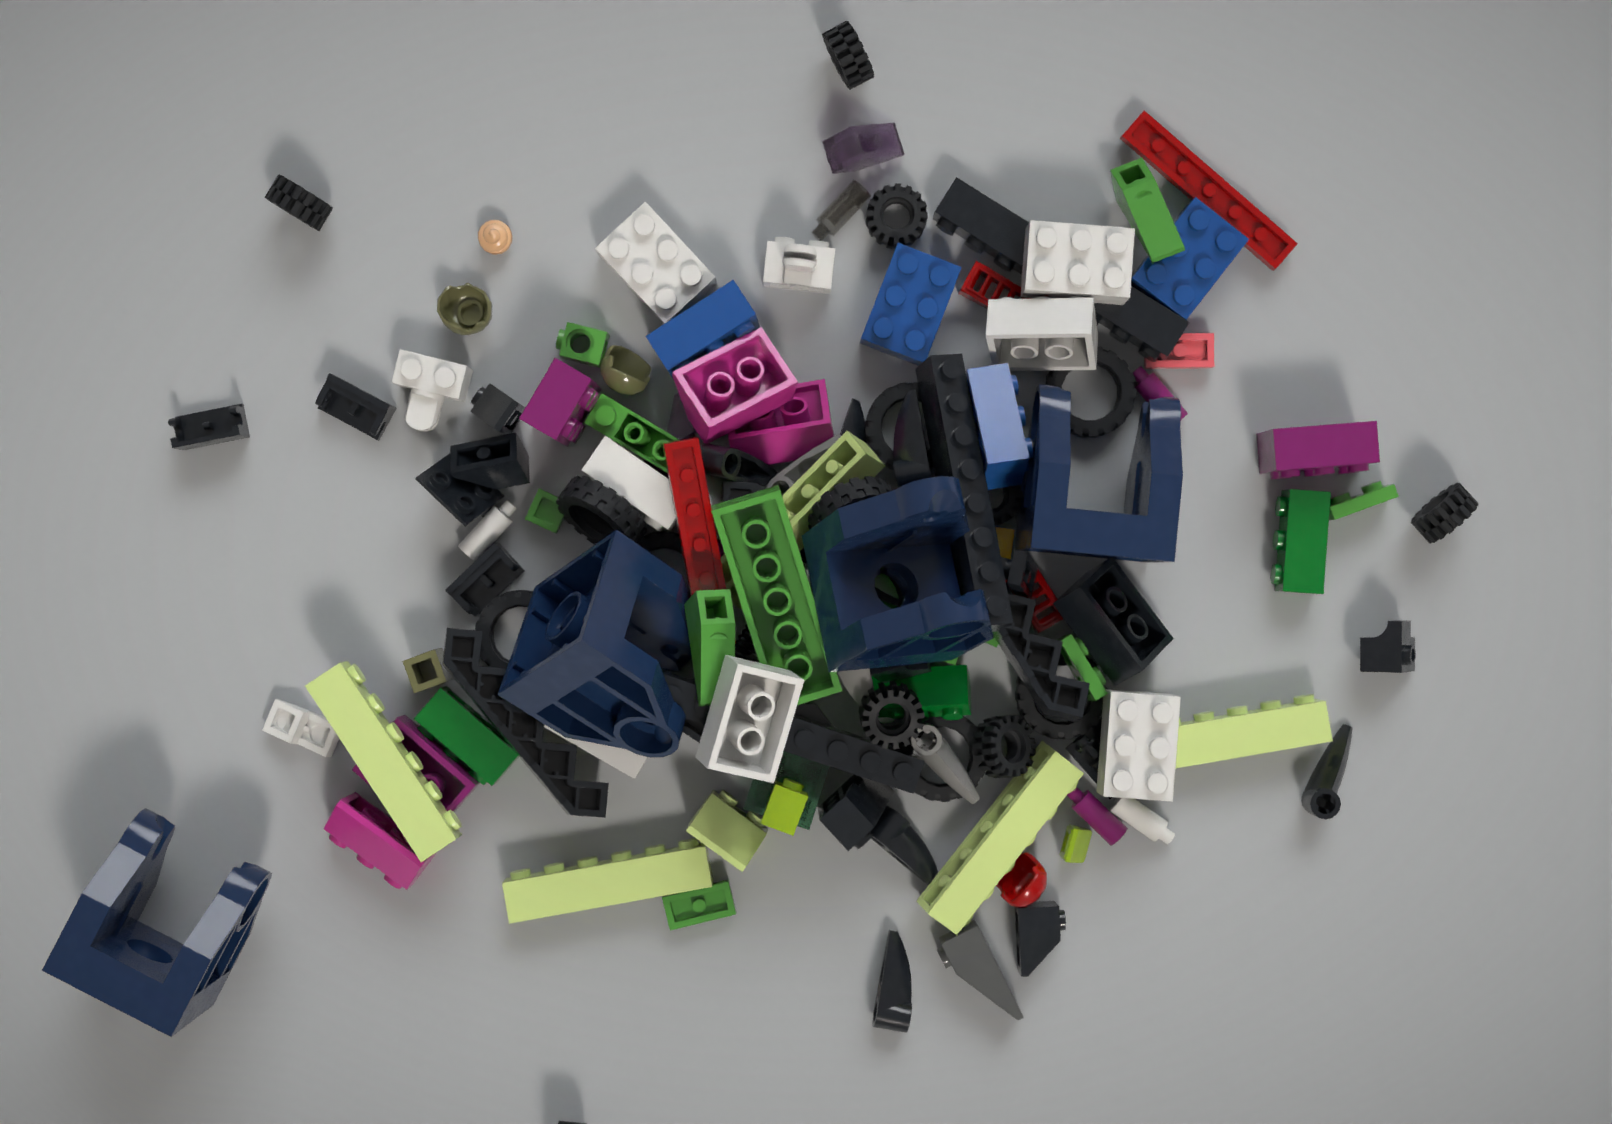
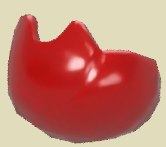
(1024, 882)

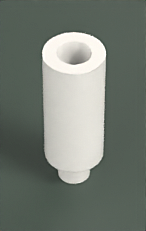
(487, 530)
(1142, 819)

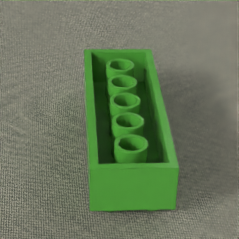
(774, 588)

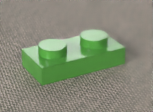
(1372, 495)
(1074, 655)
(699, 905)

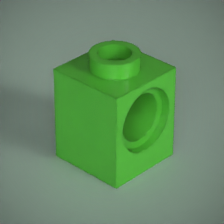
(598, 344)

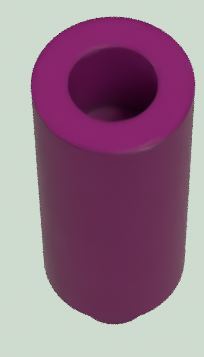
(1152, 387)
(1097, 816)

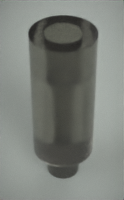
(841, 210)

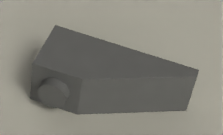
(976, 965)

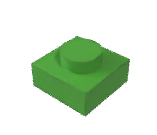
(545, 511)

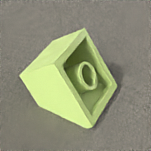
(727, 829)

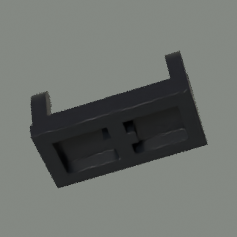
(354, 406)
(209, 427)
(485, 579)

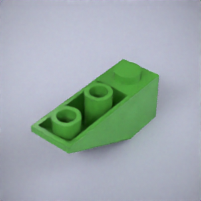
(1146, 210)
(630, 430)
(710, 636)

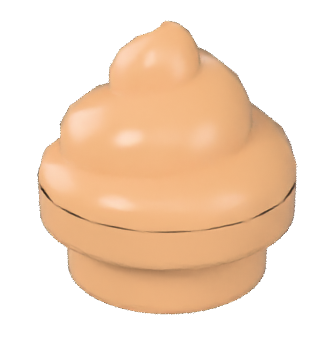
(495, 237)

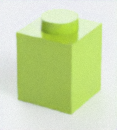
(785, 806)

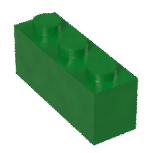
(1301, 541)
(941, 693)
(466, 736)

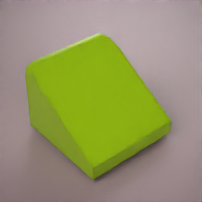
(1075, 844)

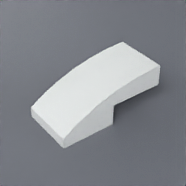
(301, 728)

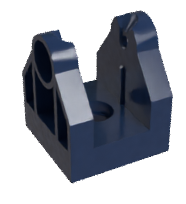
(1152, 493)
(908, 540)
(599, 647)
(136, 966)

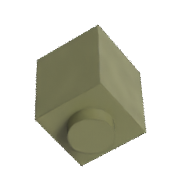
(426, 670)

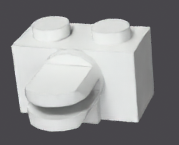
(799, 265)
(430, 383)

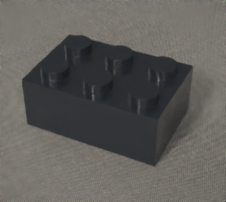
(1113, 621)

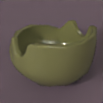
(464, 309)
(624, 370)

